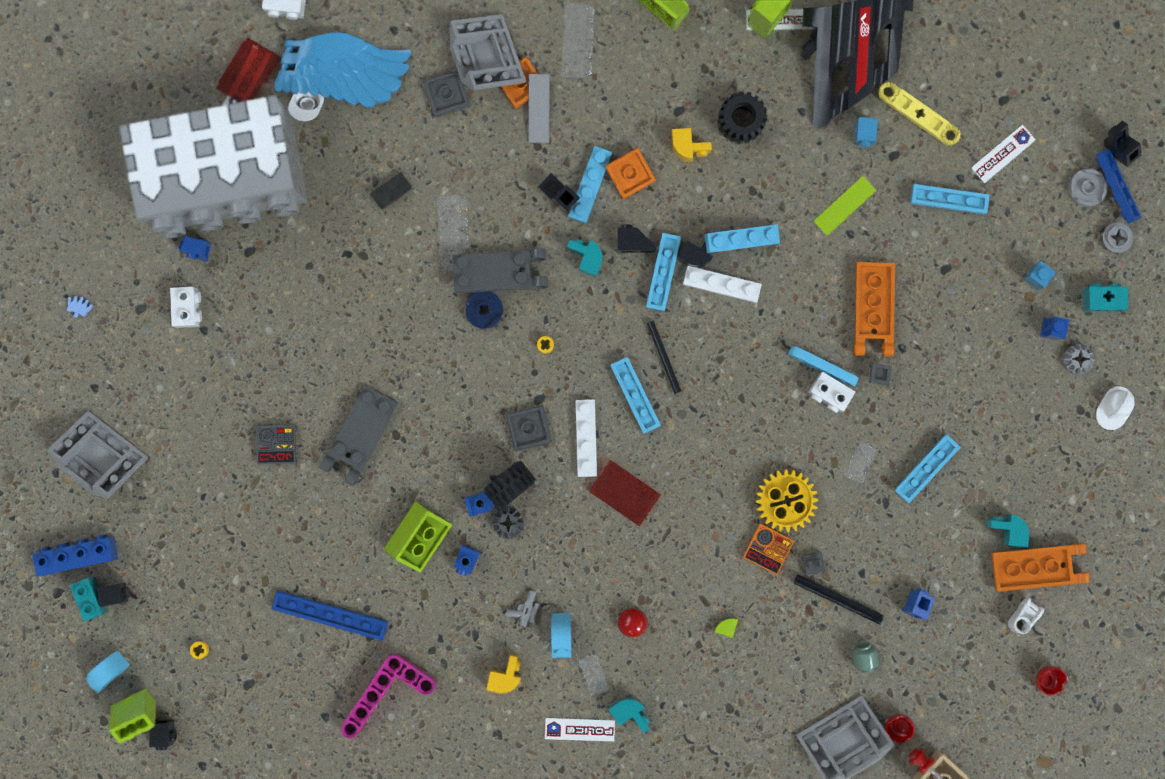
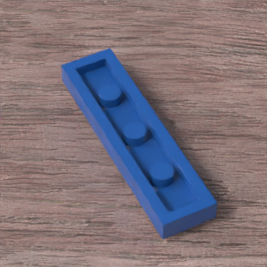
(1119, 187)

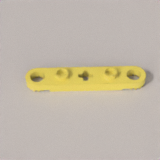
(931, 122)

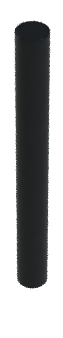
(664, 357)

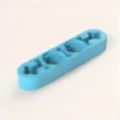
(823, 366)

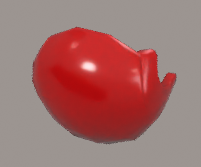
(632, 622)
(1051, 680)
(900, 728)

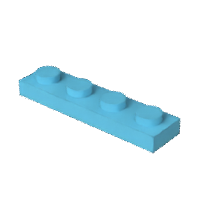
(590, 184)
(949, 199)
(742, 238)
(663, 272)
(635, 395)
(927, 468)

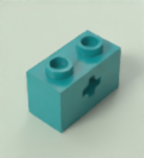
(1094, 301)
(87, 598)

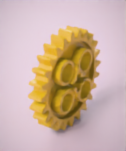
(791, 517)

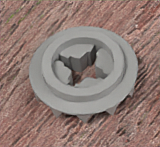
(1124, 233)
(1073, 365)

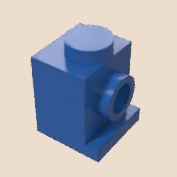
(195, 248)
(1054, 328)
(471, 503)
(469, 553)
(919, 604)

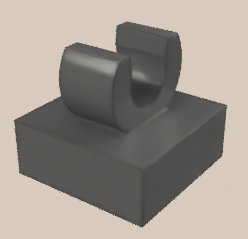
(880, 374)
(813, 563)

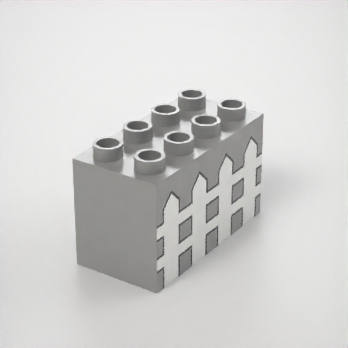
(214, 166)

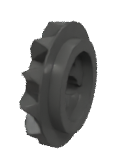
(514, 529)

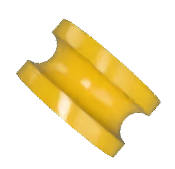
(539, 345)
(194, 653)

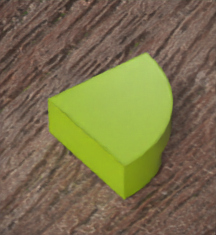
(726, 627)

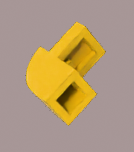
(683, 145)
(505, 681)

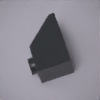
(632, 240)

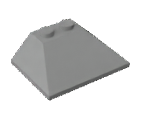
(484, 53)
(96, 456)
(846, 741)

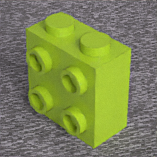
(132, 716)

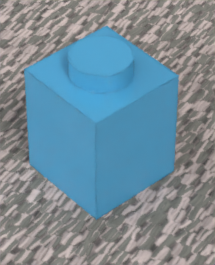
(865, 131)
(1039, 275)

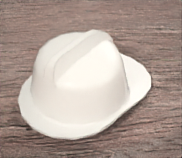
(306, 106)
(1115, 408)

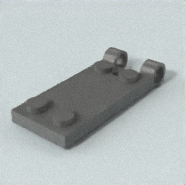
(497, 271)
(360, 432)

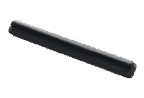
(838, 599)

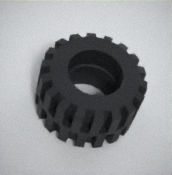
(746, 102)
(509, 485)

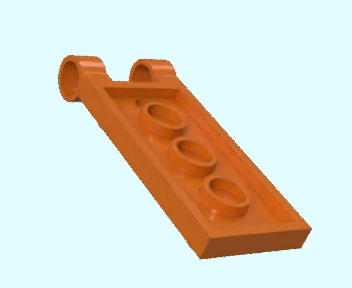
(874, 306)
(1037, 567)

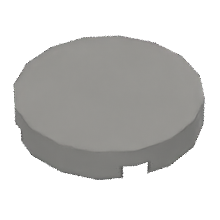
(1087, 187)

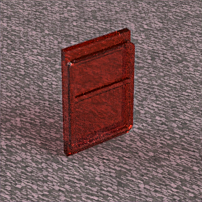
(247, 71)
(624, 493)

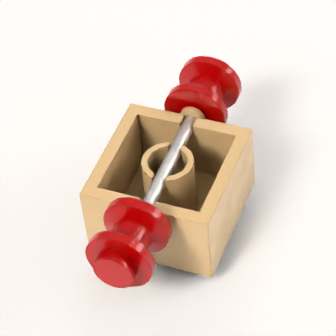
(934, 767)

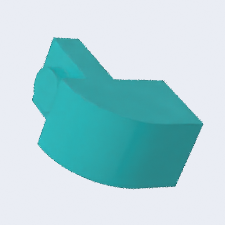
(591, 255)
(1015, 532)
(627, 708)

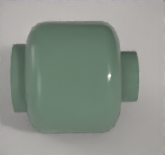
(865, 657)

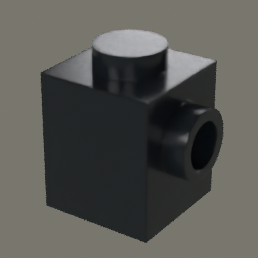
(113, 594)
(162, 734)

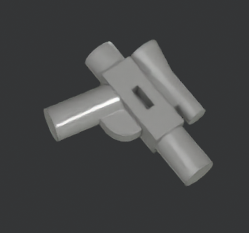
(525, 611)

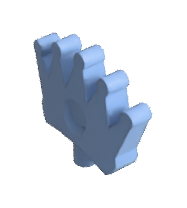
(78, 306)

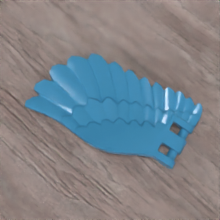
(342, 69)

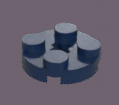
(486, 299)

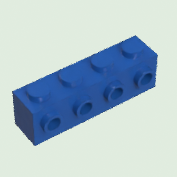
(74, 556)

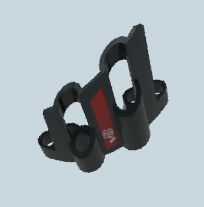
(850, 34)

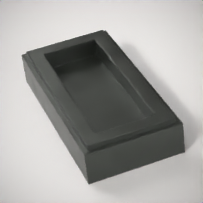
(391, 191)

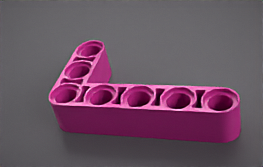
(380, 688)

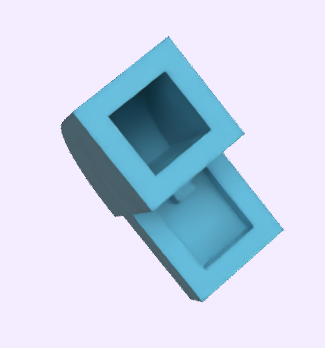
(561, 635)
(107, 671)

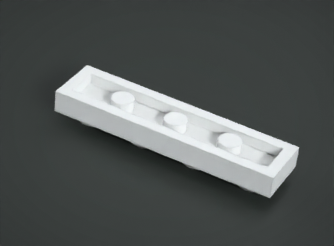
(722, 284)
(586, 438)

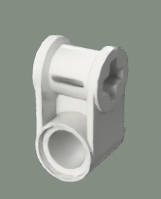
(1027, 613)

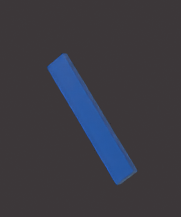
(330, 615)

